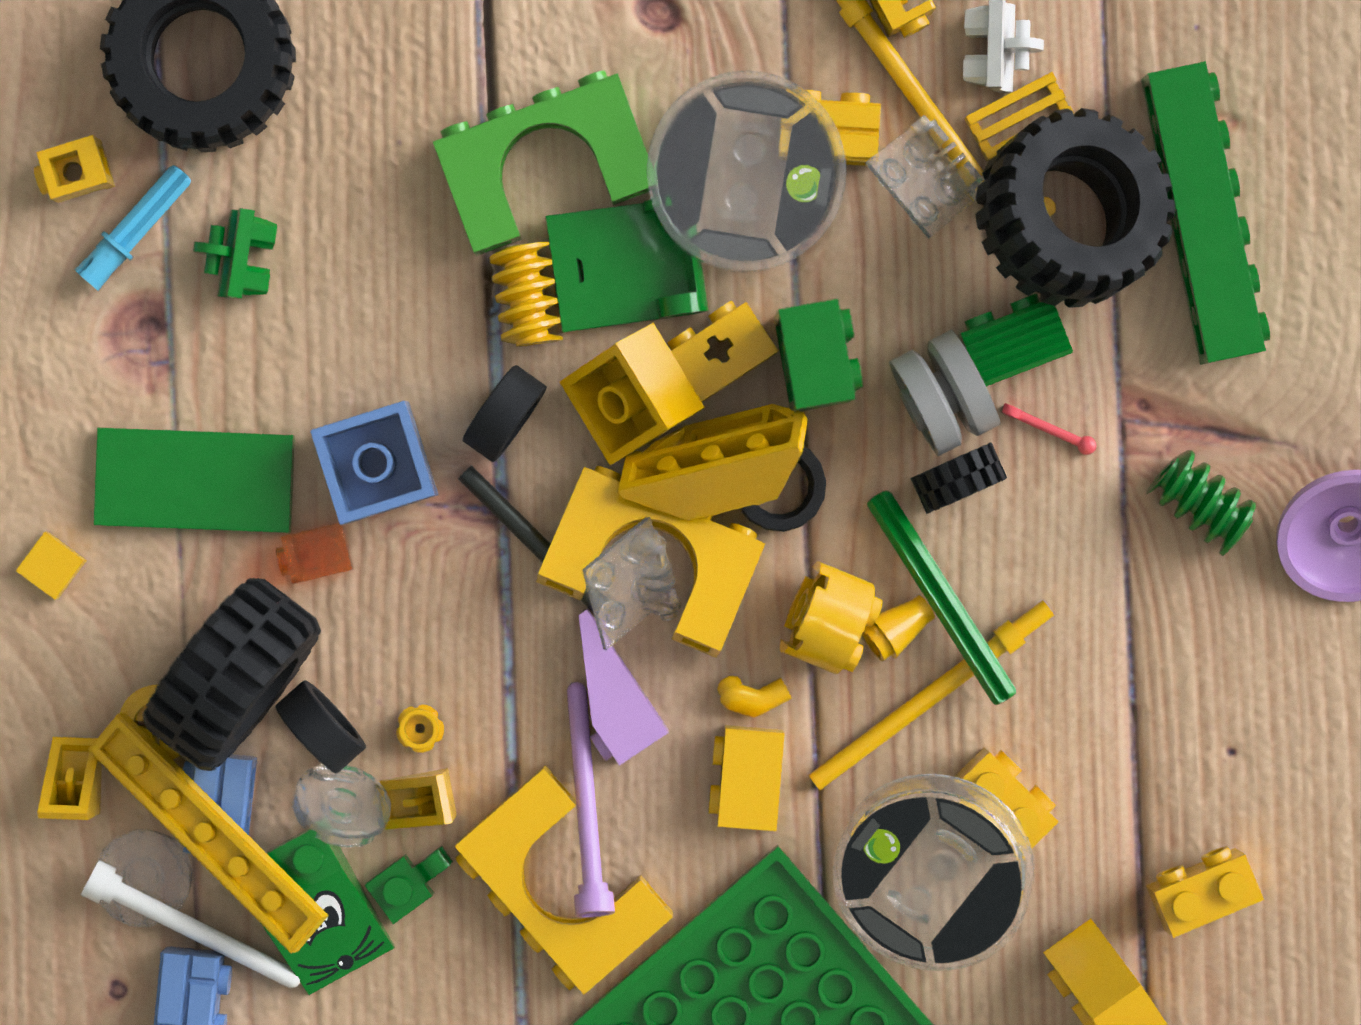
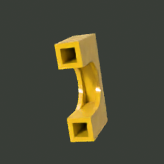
(719, 555)
(580, 946)

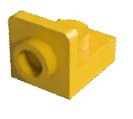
(896, 19)

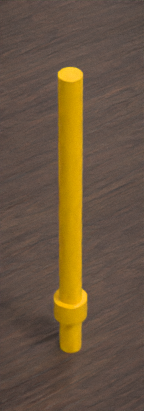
(857, 14)
(1007, 638)

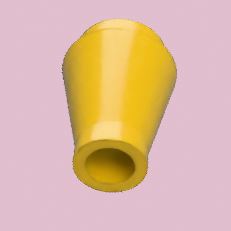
(898, 627)

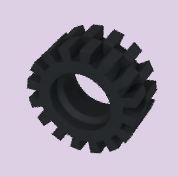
(959, 478)

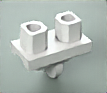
(998, 25)

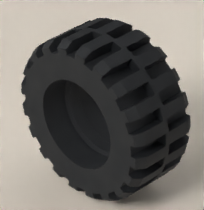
(207, 123)
(1119, 174)
(231, 673)

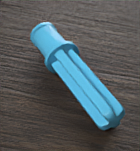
(116, 246)

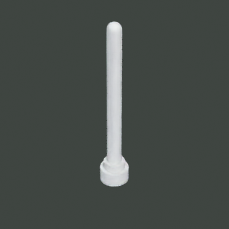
(107, 886)

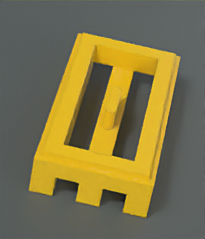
(1056, 97)

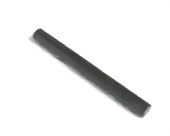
(509, 516)

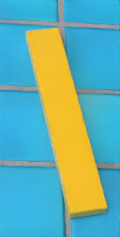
(208, 833)

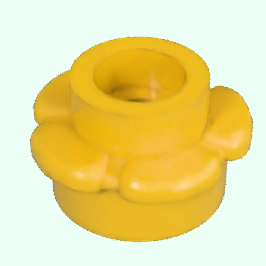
(410, 737)

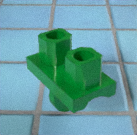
(242, 233)

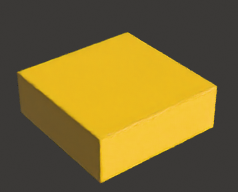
(51, 565)

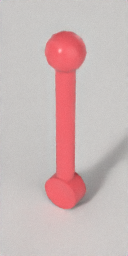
(1086, 444)

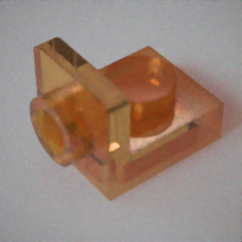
(314, 553)

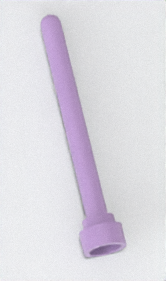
(593, 895)

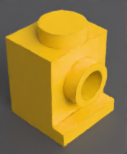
(55, 161)

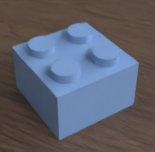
(374, 462)

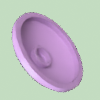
(1315, 545)

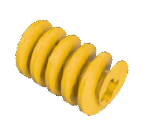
(525, 295)

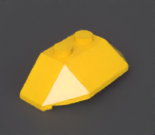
(717, 463)

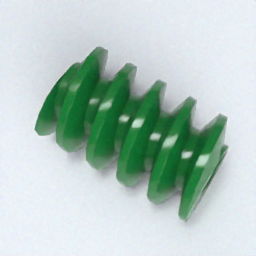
(1204, 500)

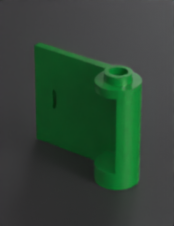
(627, 269)

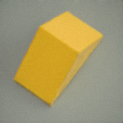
(71, 781)
(420, 800)

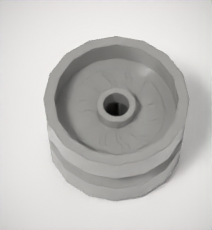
(939, 395)

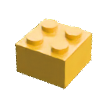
(631, 394)

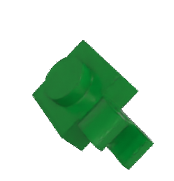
(405, 886)

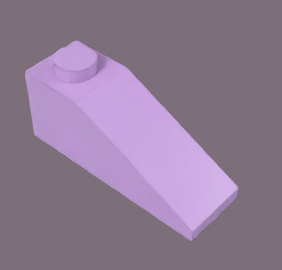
(617, 703)

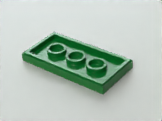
(194, 480)

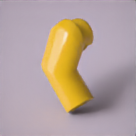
(751, 701)

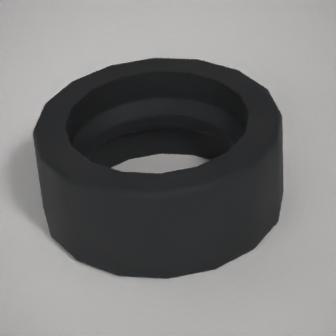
(504, 413)
(802, 514)
(320, 726)

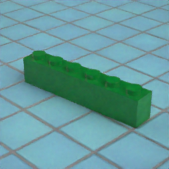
(1206, 219)

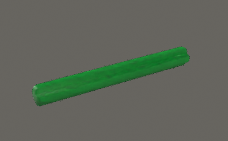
(941, 597)

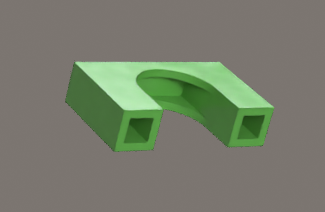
(476, 155)

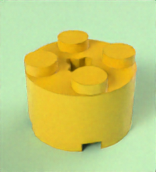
(830, 619)

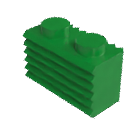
(1015, 341)

